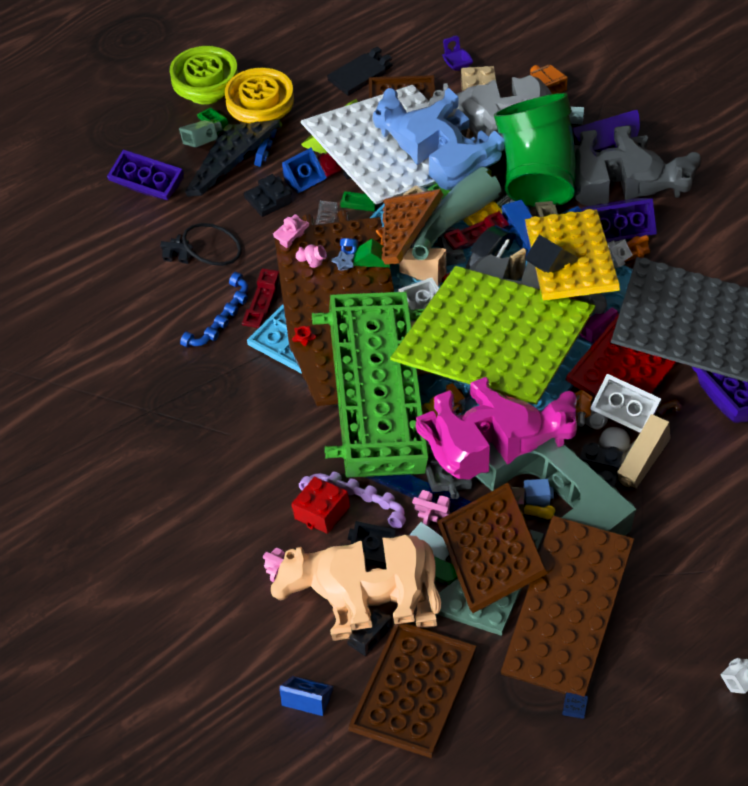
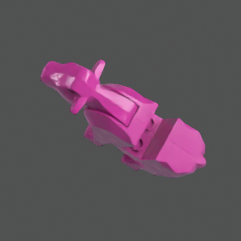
(510, 424)

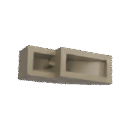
(545, 208)

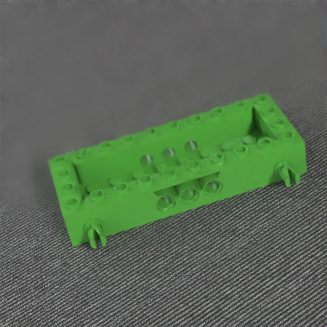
(364, 445)

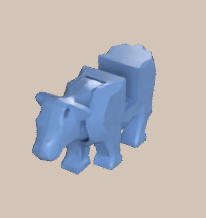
(433, 135)

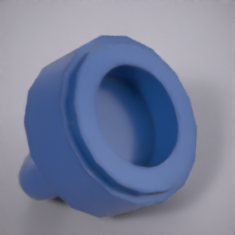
(344, 242)

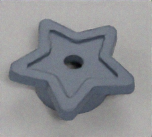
(346, 264)

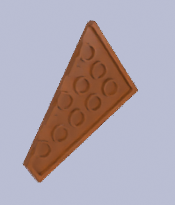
(403, 221)

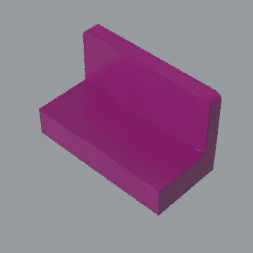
(597, 325)

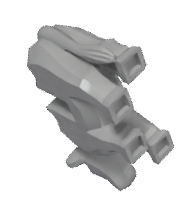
(483, 101)

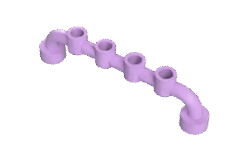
(396, 518)

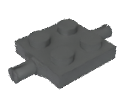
(441, 480)

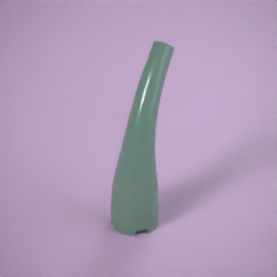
(462, 201)

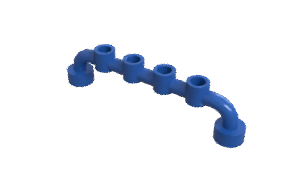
(220, 320)

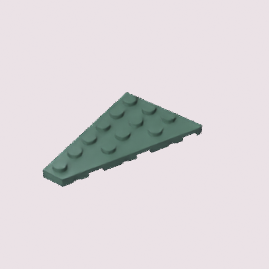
(490, 618)

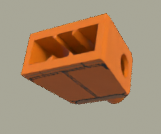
(551, 78)

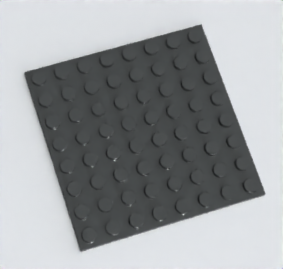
(685, 319)

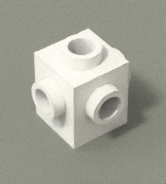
(619, 252)
(736, 675)

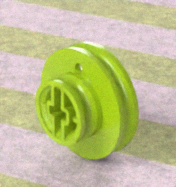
(202, 73)

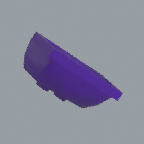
(606, 127)
(146, 175)
(626, 218)
(726, 393)

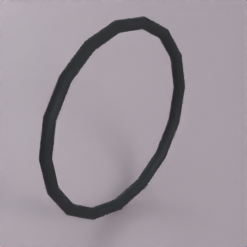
(205, 260)

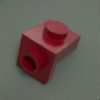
(328, 164)

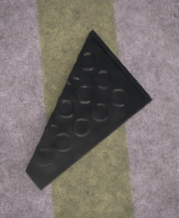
(228, 152)

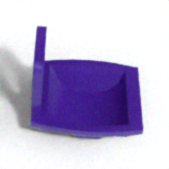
(458, 57)

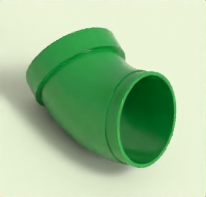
(539, 149)

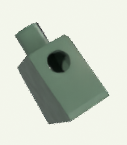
(200, 133)

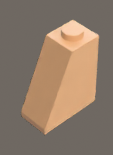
(432, 266)

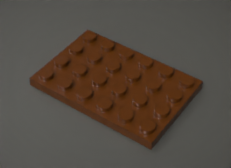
(491, 548)
(413, 689)

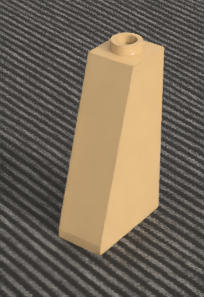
(644, 451)

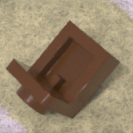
(459, 399)

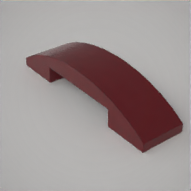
(467, 237)
(262, 299)

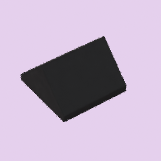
(549, 256)

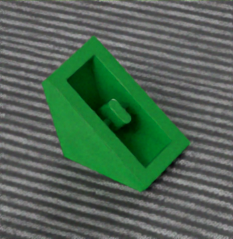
(369, 255)

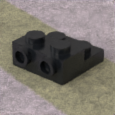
(269, 195)
(603, 461)
(372, 541)

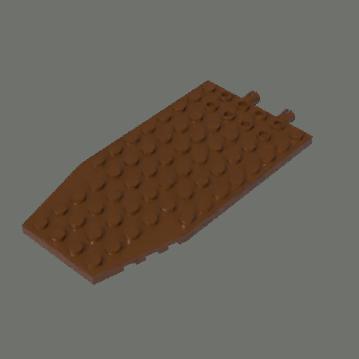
(309, 291)

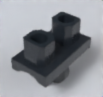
(176, 247)

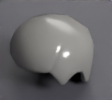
(616, 438)

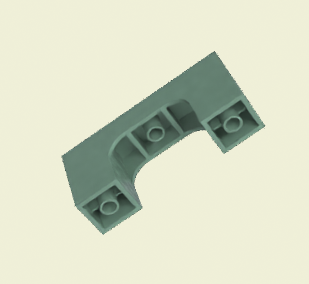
(572, 479)

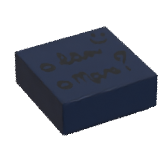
(575, 705)

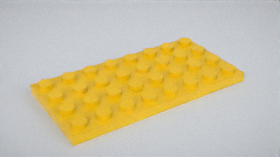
(583, 237)

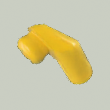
(542, 512)

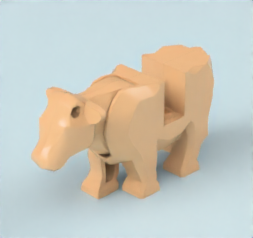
(343, 579)

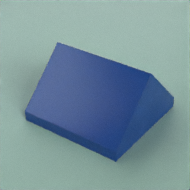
(303, 171)
(305, 695)

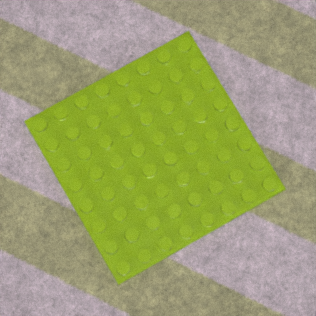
(494, 331)

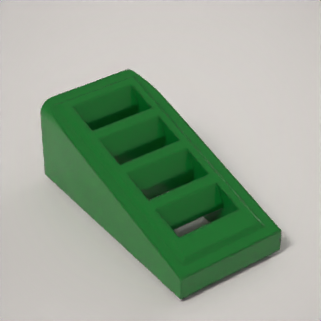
(213, 116)

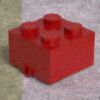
(320, 505)

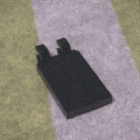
(358, 71)

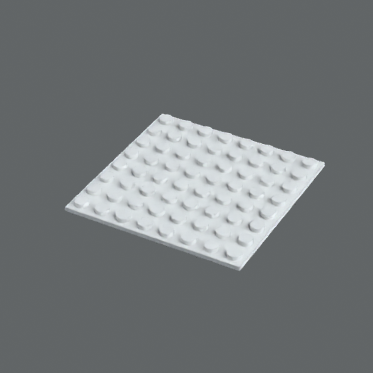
(364, 153)

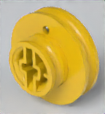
(259, 95)

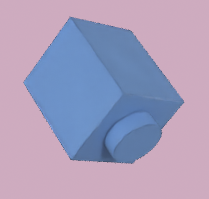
(538, 492)

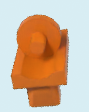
(638, 247)

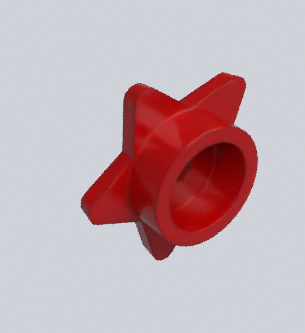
(303, 330)

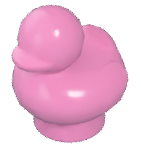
(313, 255)

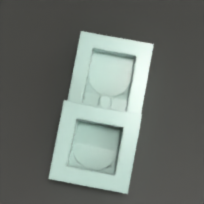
(435, 541)

